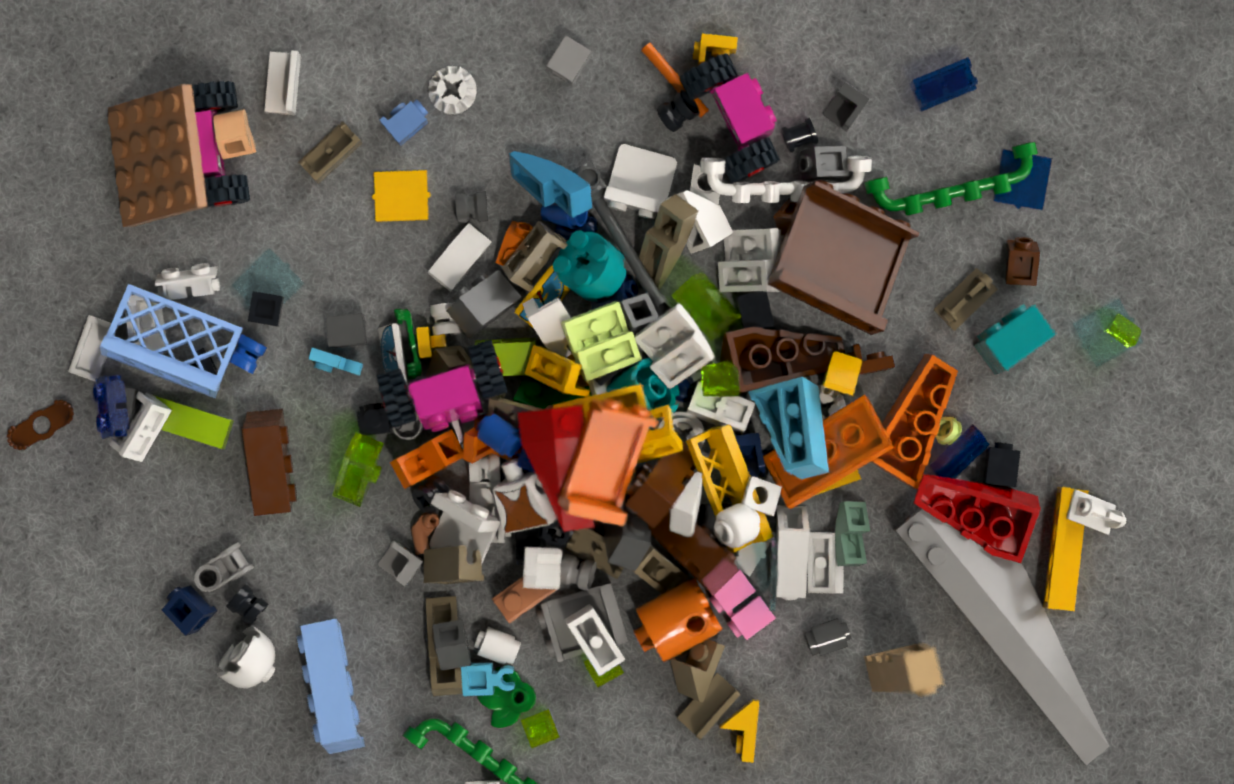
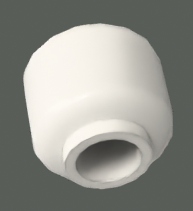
(737, 525)

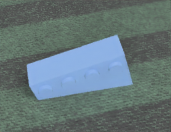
(330, 686)

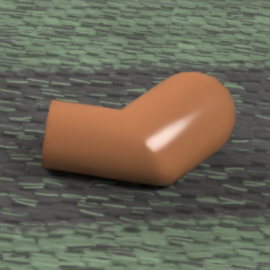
(422, 529)

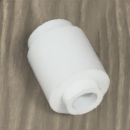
(497, 646)

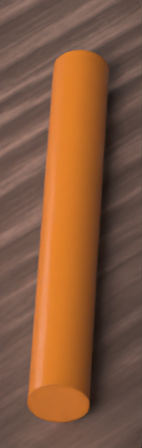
(670, 74)

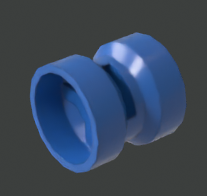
(244, 360)

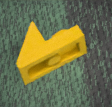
(842, 373)
(746, 721)

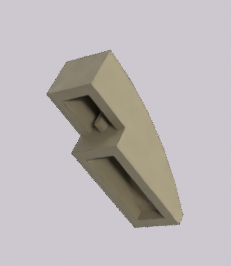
(667, 238)
(442, 681)

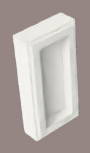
(87, 358)

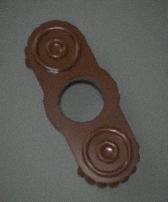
(24, 435)

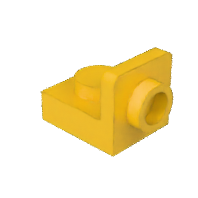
(716, 44)

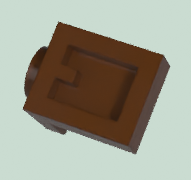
(1022, 262)
(875, 362)

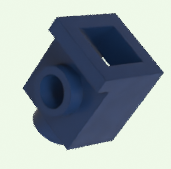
(177, 611)

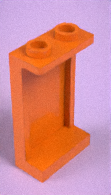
(605, 460)

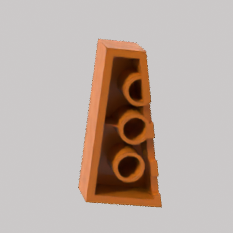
(916, 420)

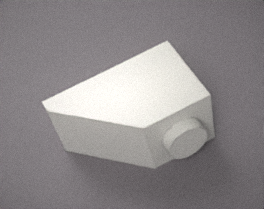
(709, 225)
(594, 639)

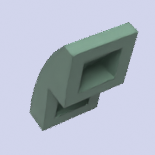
(850, 525)

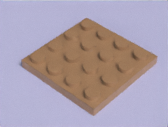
(157, 156)

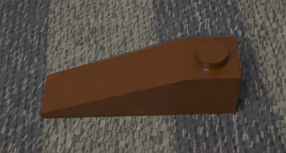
(777, 355)

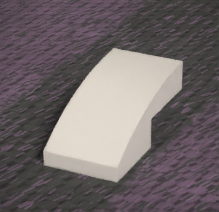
(459, 257)

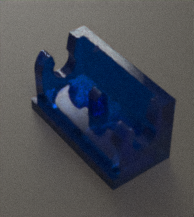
(944, 84)

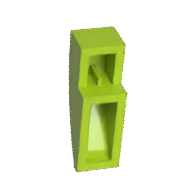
(197, 424)

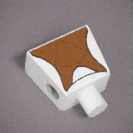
(521, 500)

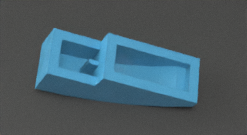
(551, 183)

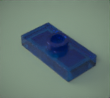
(960, 453)

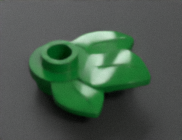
(504, 703)

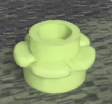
(947, 424)

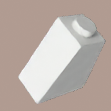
(793, 551)

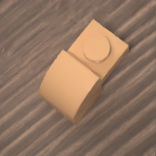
(233, 134)

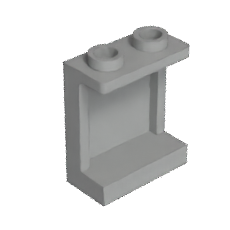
(553, 613)

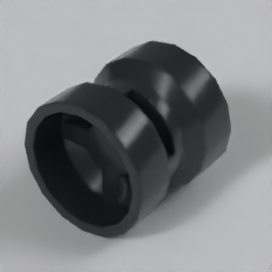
(676, 112)
(247, 605)

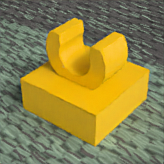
(427, 342)

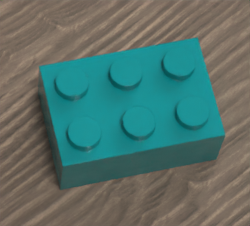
(1014, 340)

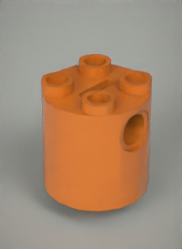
(676, 621)

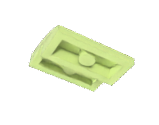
(601, 341)

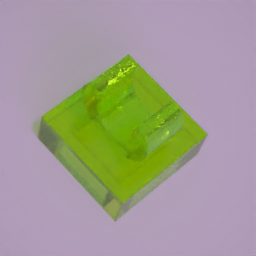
(540, 728)

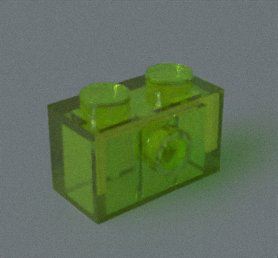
(706, 306)
(358, 469)

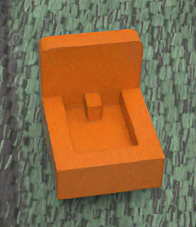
(513, 238)

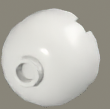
(249, 660)

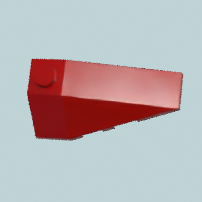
(550, 444)
(986, 513)

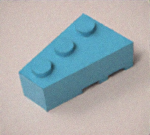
(795, 424)

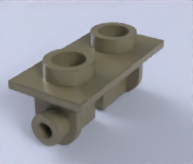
(965, 299)

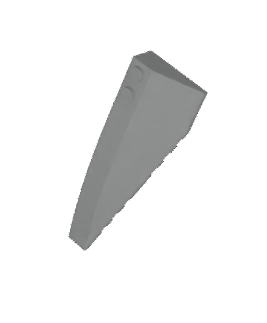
(1011, 621)

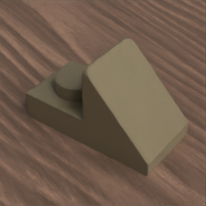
(659, 571)
(697, 672)

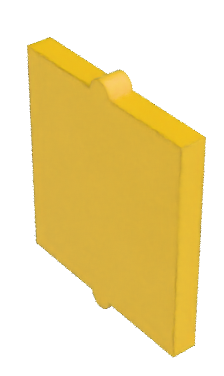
(401, 196)

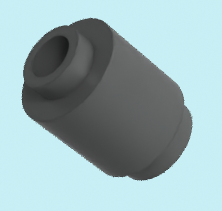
(828, 637)

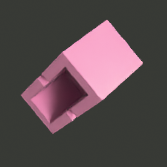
(750, 617)

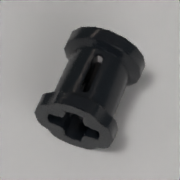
(799, 135)
(552, 539)

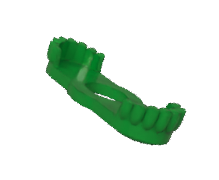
(414, 369)

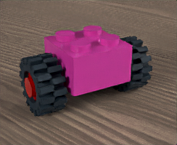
(208, 101)
(742, 110)
(446, 395)

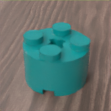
(590, 266)
(654, 389)

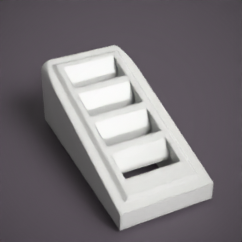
(686, 508)

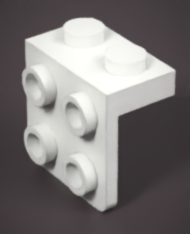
(640, 181)
(463, 524)

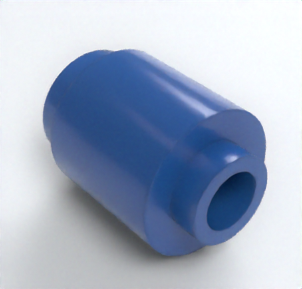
(499, 435)

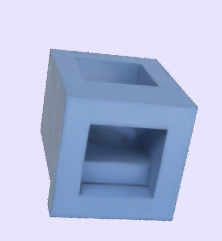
(405, 121)

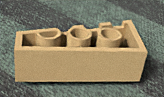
(905, 670)

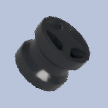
(424, 494)

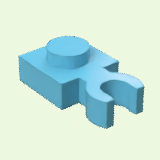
(327, 361)
(480, 679)

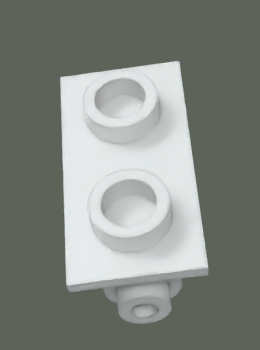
(175, 282)
(1094, 513)

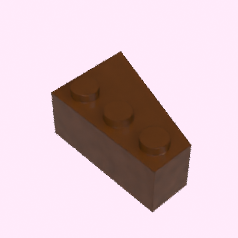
(268, 462)
(660, 485)
(698, 554)

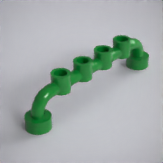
(969, 190)
(478, 751)

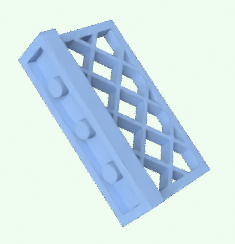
(159, 364)

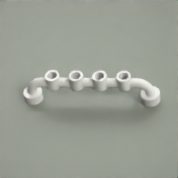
(771, 190)

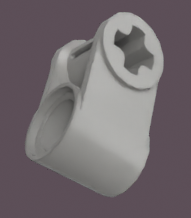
(224, 568)

